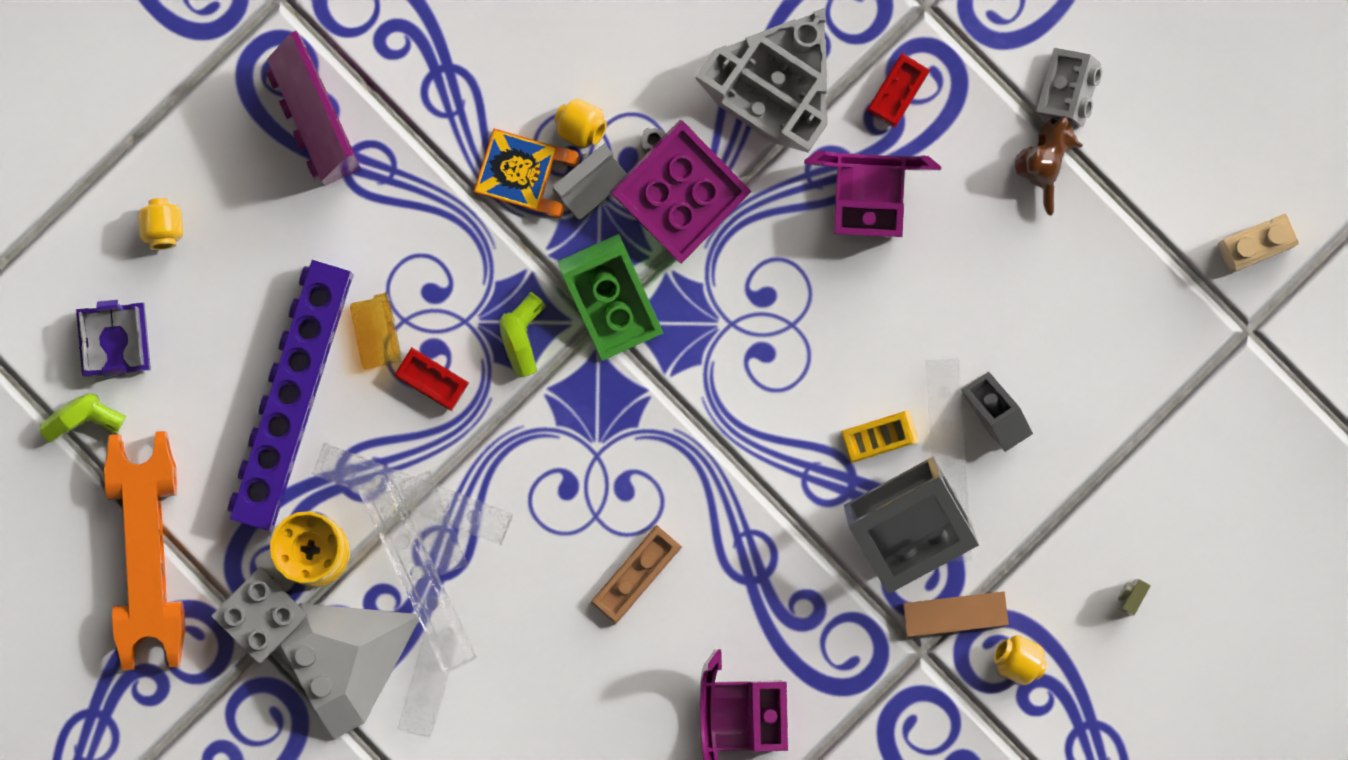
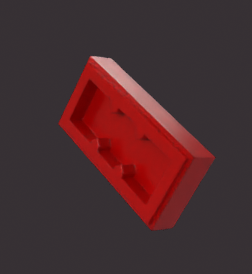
(898, 90)
(431, 379)

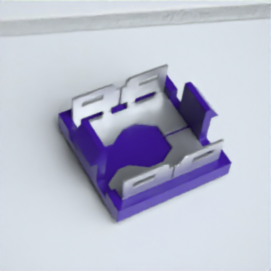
(113, 339)

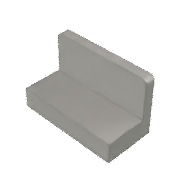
(589, 182)

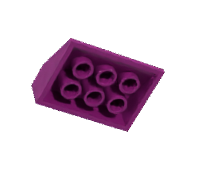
(312, 111)

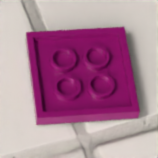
(680, 191)

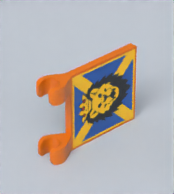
(519, 170)

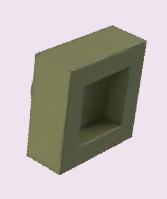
(1132, 596)

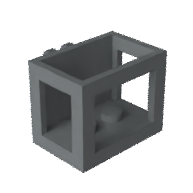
(910, 525)

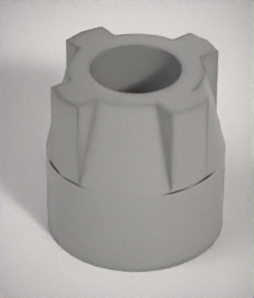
(645, 146)

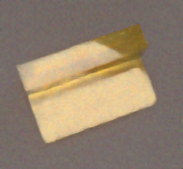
(376, 331)

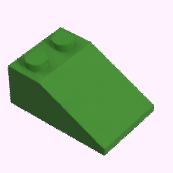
(610, 297)

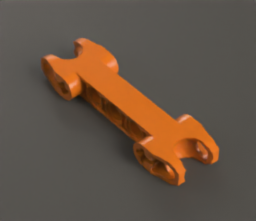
(148, 608)

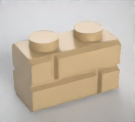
(1258, 243)

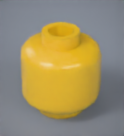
(580, 123)
(160, 224)
(1020, 660)

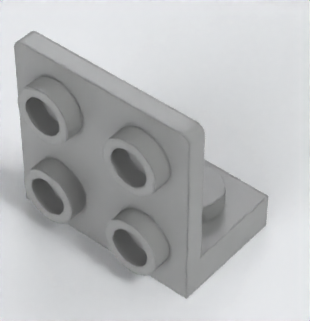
(260, 615)

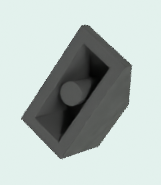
(997, 411)

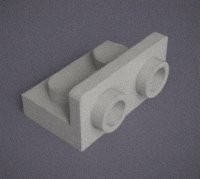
(1069, 86)

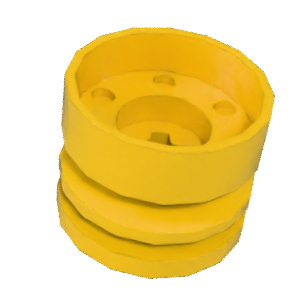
(301, 532)

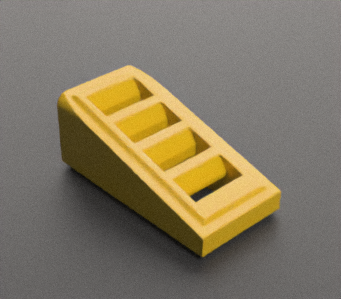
(907, 426)

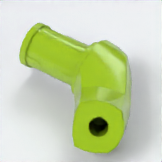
(515, 337)
(76, 413)

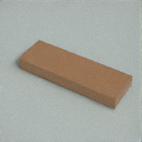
(636, 574)
(955, 614)

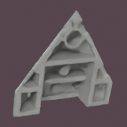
(774, 81)
(346, 659)

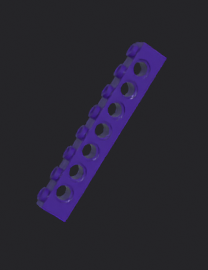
(313, 278)

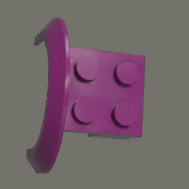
(870, 190)
(741, 713)

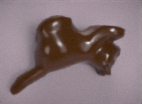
(1043, 162)

